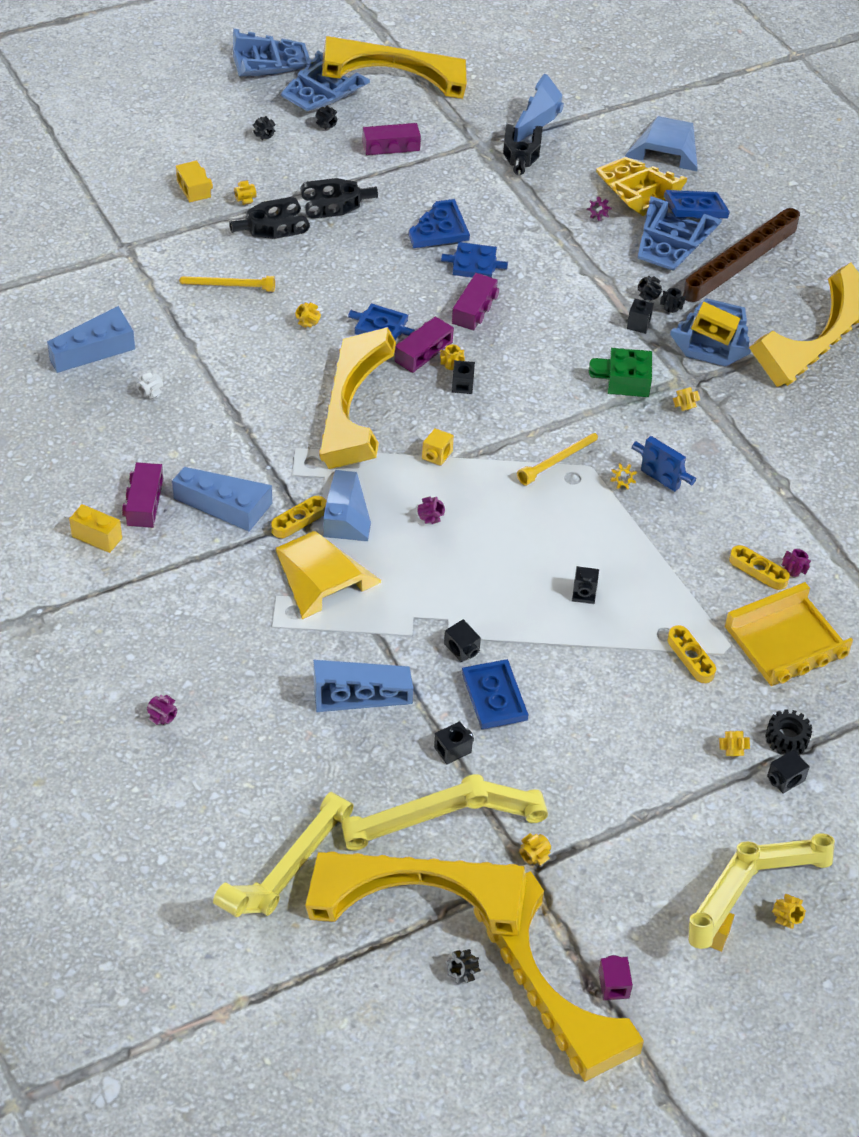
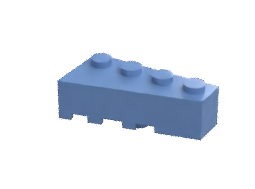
(92, 341)
(223, 496)
(360, 685)

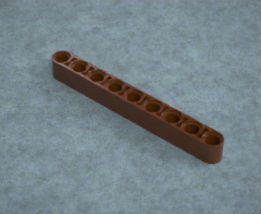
(741, 255)

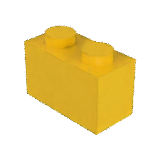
(193, 181)
(715, 323)
(95, 528)

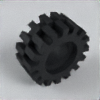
(792, 722)

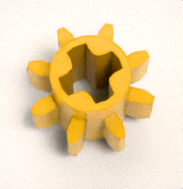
(245, 192)
(307, 314)
(451, 353)
(686, 399)
(618, 473)
(734, 743)
(535, 849)
(789, 911)

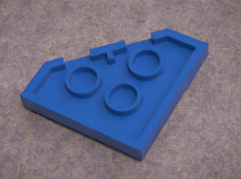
(440, 226)

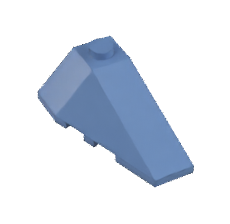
(540, 108)
(346, 509)

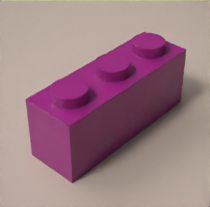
(391, 139)
(475, 301)
(423, 344)
(143, 495)

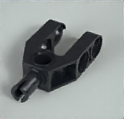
(521, 153)
(344, 194)
(265, 225)

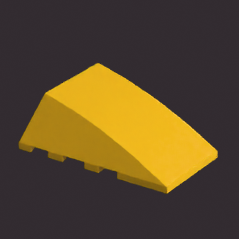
(638, 183)
(319, 569)

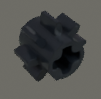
(326, 117)
(264, 128)
(649, 288)
(672, 300)
(463, 966)

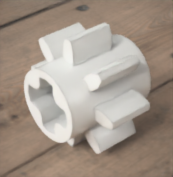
(149, 385)

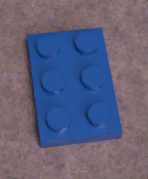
(696, 204)
(494, 694)

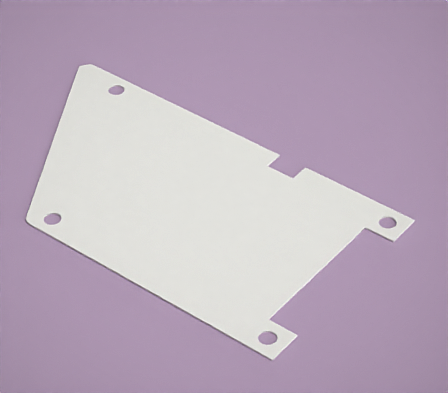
(502, 558)

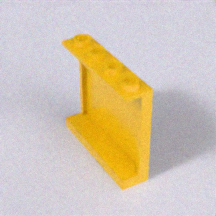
(786, 635)

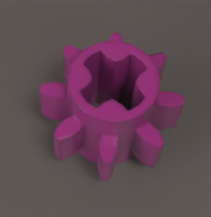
(596, 204)
(431, 510)
(796, 562)
(162, 709)

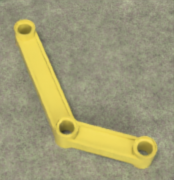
(471, 793)
(737, 874)
(265, 896)

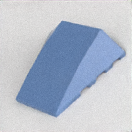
(267, 56)
(316, 91)
(669, 137)
(671, 239)
(707, 349)

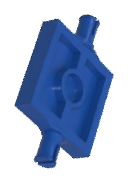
(474, 259)
(379, 317)
(663, 463)

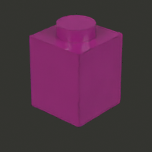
(615, 978)

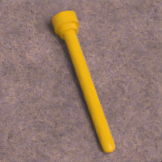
(267, 283)
(528, 474)

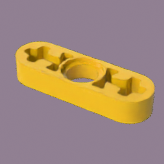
(293, 525)
(748, 555)
(691, 664)

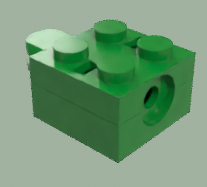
(626, 370)

